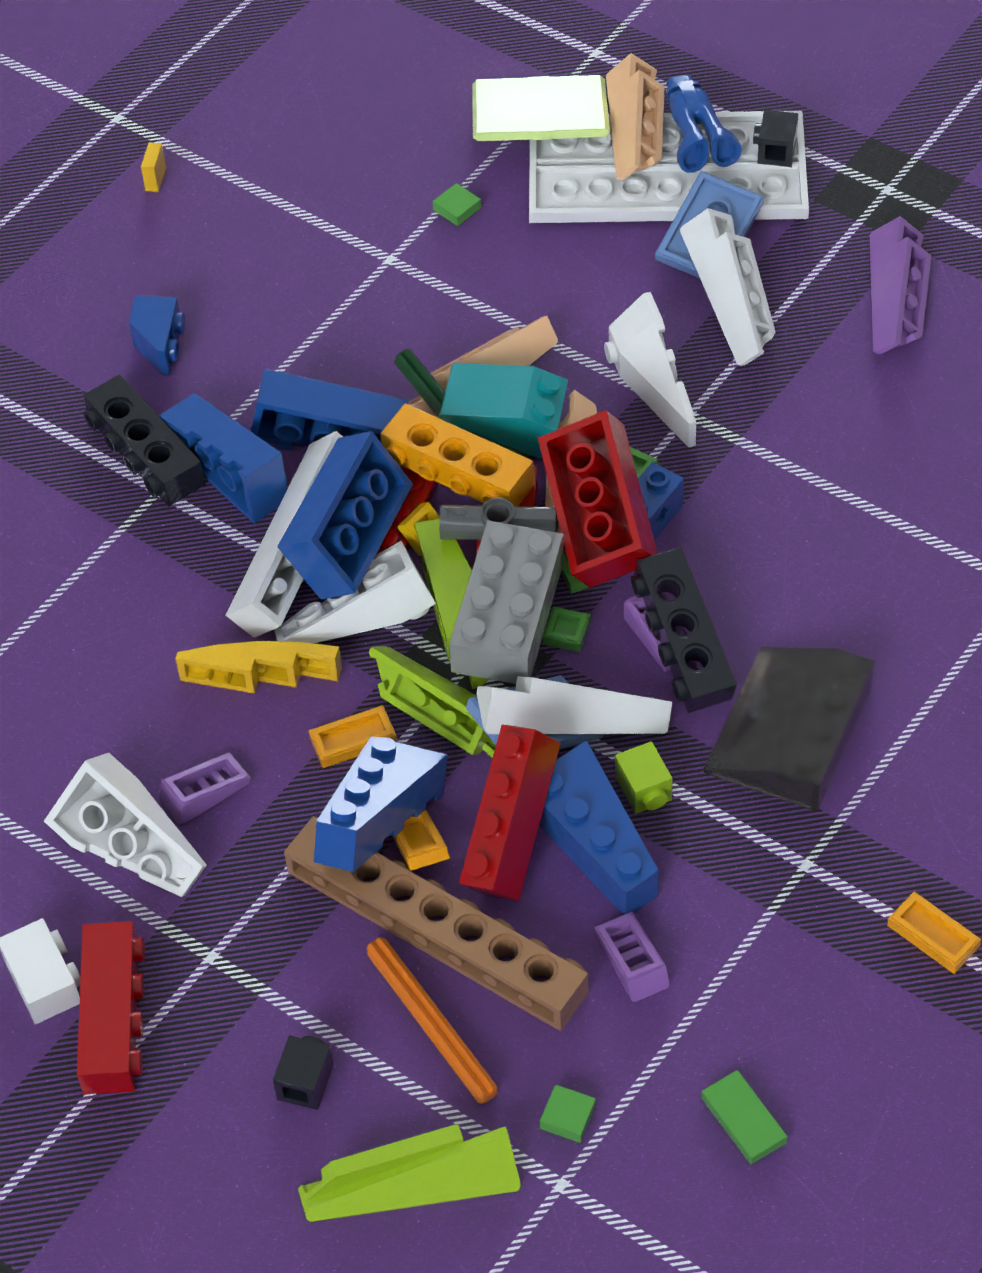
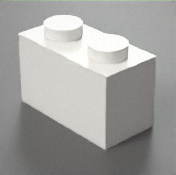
(40, 971)

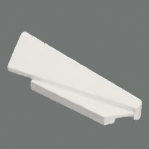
(731, 282)
(570, 709)

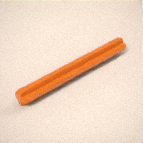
(432, 1020)

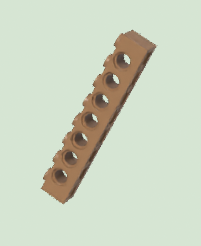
(549, 1001)

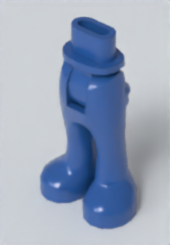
(692, 107)

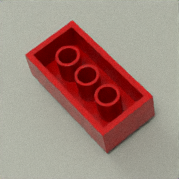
(597, 498)

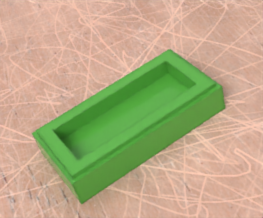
(744, 1117)

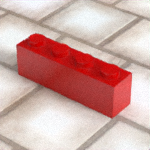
(510, 812)
(109, 1008)

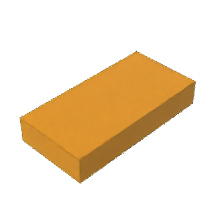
(348, 736)
(421, 842)
(934, 932)

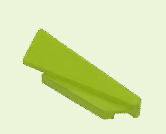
(446, 578)
(430, 700)
(413, 1174)

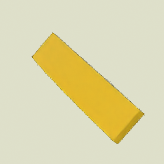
(246, 663)

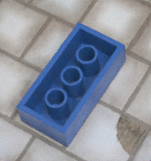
(345, 515)

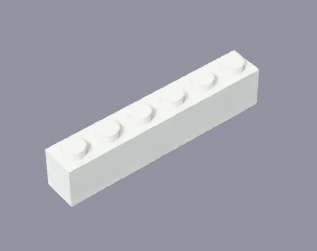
(271, 578)

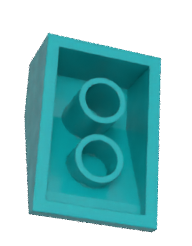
(504, 403)

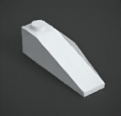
(648, 368)
(386, 597)
(120, 821)

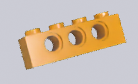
(456, 457)

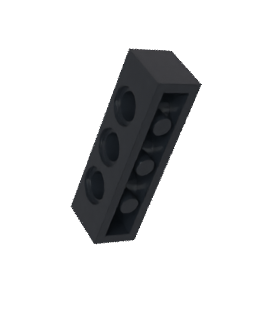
(143, 440)
(672, 574)

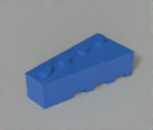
(304, 410)
(231, 456)
(375, 800)
(596, 832)

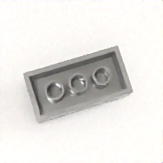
(507, 602)

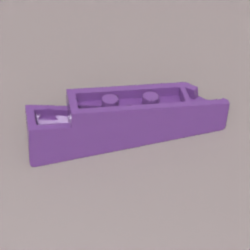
(898, 284)

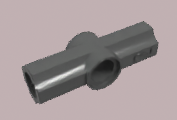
(470, 520)

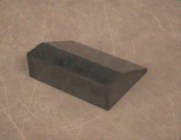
(792, 722)

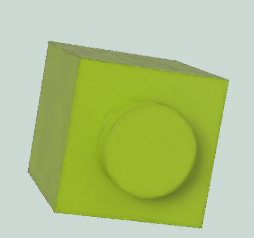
(643, 777)

